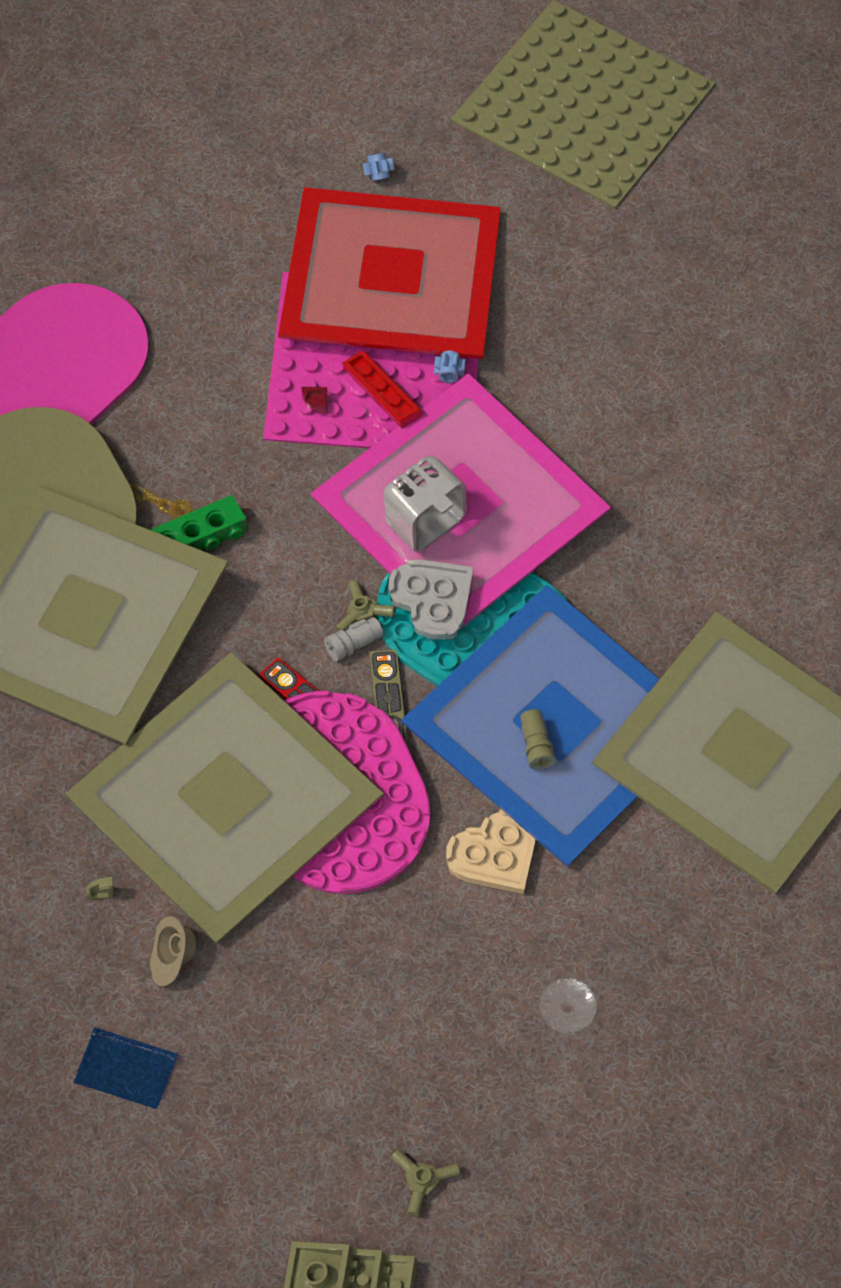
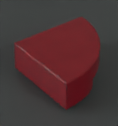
(315, 398)

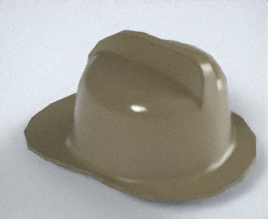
(171, 950)

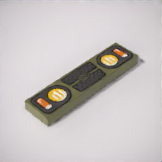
(388, 686)

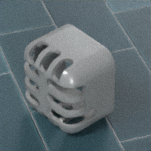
(426, 511)

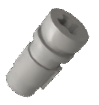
(355, 637)

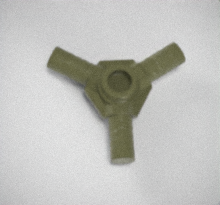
(362, 608)
(422, 1178)

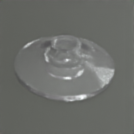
(571, 993)

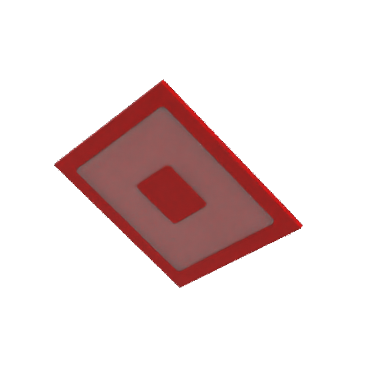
(391, 273)

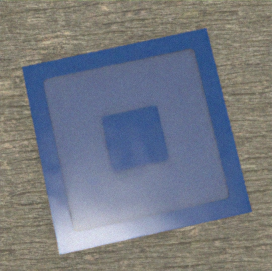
(586, 691)

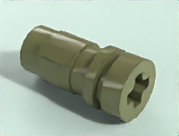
(535, 733)

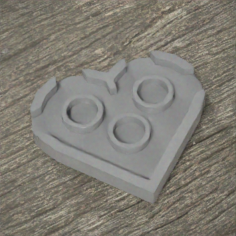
(433, 594)

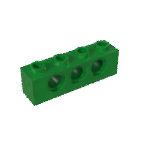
(201, 522)

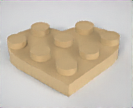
(492, 855)

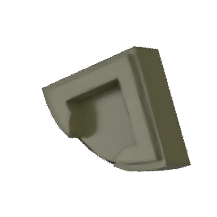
(100, 889)

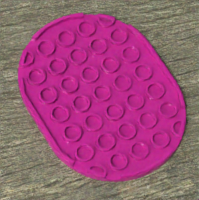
(70, 350)
(392, 829)

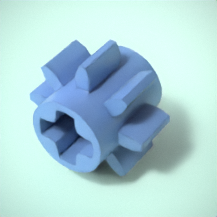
(378, 166)
(449, 366)

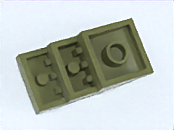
(344, 1267)

